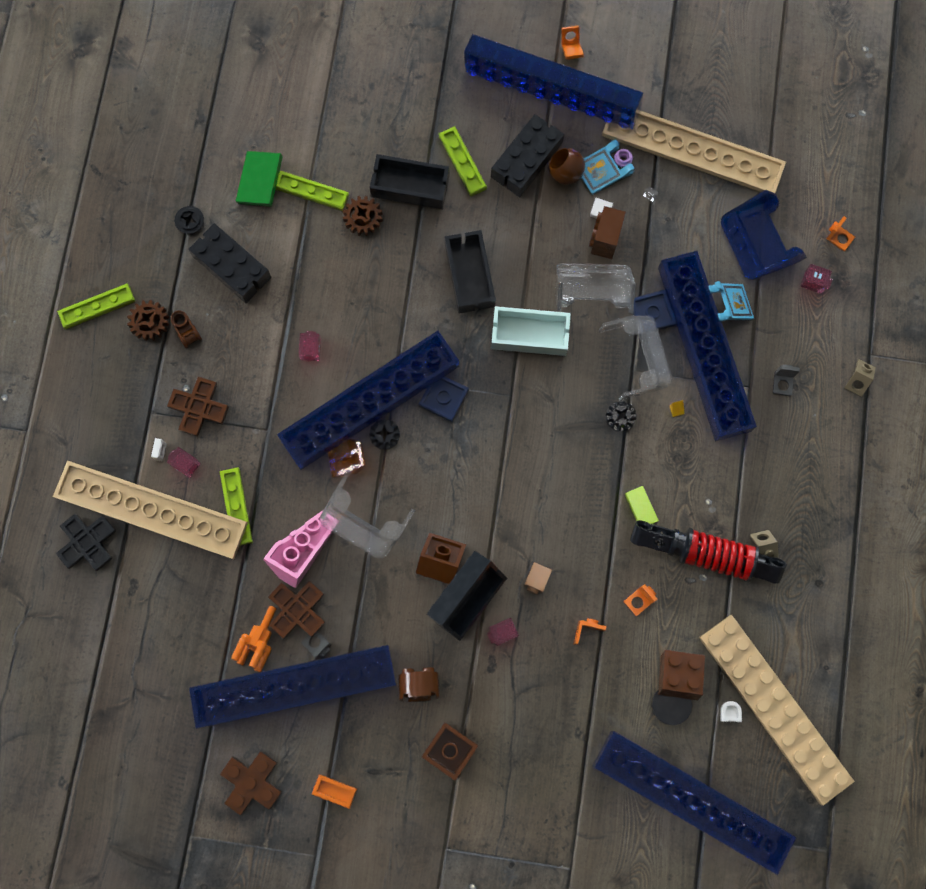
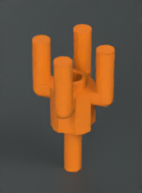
(255, 642)

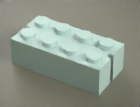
(530, 331)

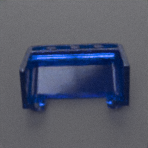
(756, 237)

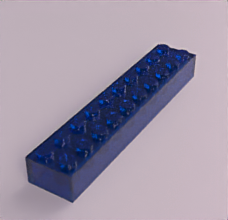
(553, 82)
(706, 346)
(369, 400)
(292, 686)
(694, 802)

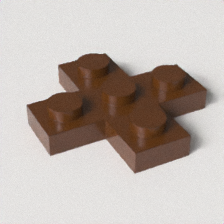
(197, 406)
(296, 609)
(250, 783)

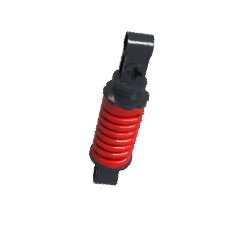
(708, 551)

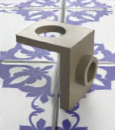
(863, 372)
(766, 547)

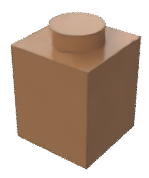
(537, 578)

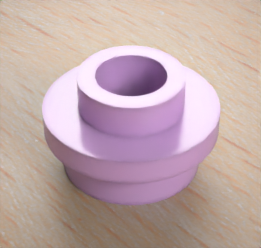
(623, 153)

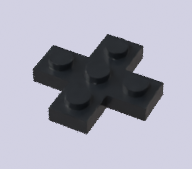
(85, 542)

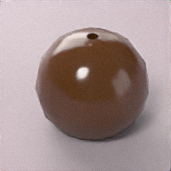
(567, 166)

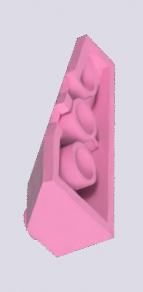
(296, 553)

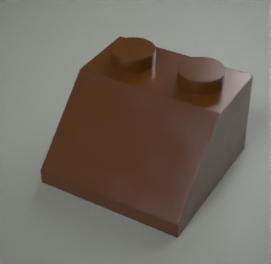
(440, 558)

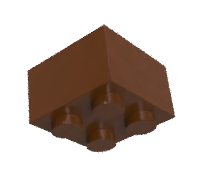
(606, 232)
(681, 675)
(450, 751)

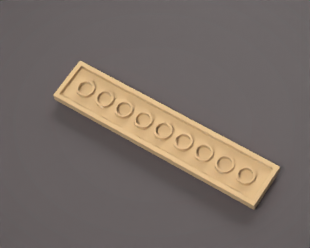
(700, 151)
(150, 509)
(776, 710)

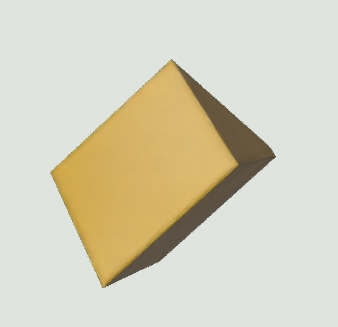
(677, 408)

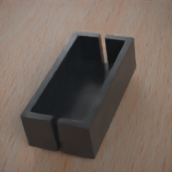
(527, 155)
(409, 181)
(230, 263)
(470, 272)
(467, 595)

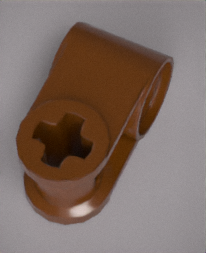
(187, 331)

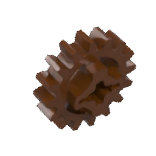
(365, 208)
(155, 314)

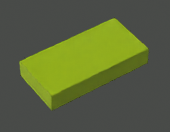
(641, 505)

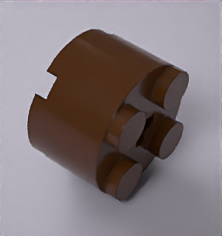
(418, 685)

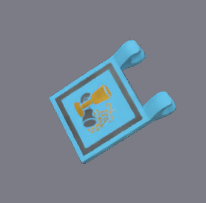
(602, 169)
(735, 301)

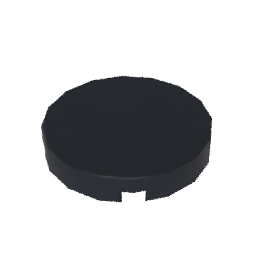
(671, 709)

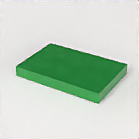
(259, 178)

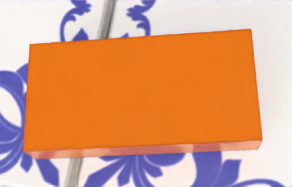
(334, 791)

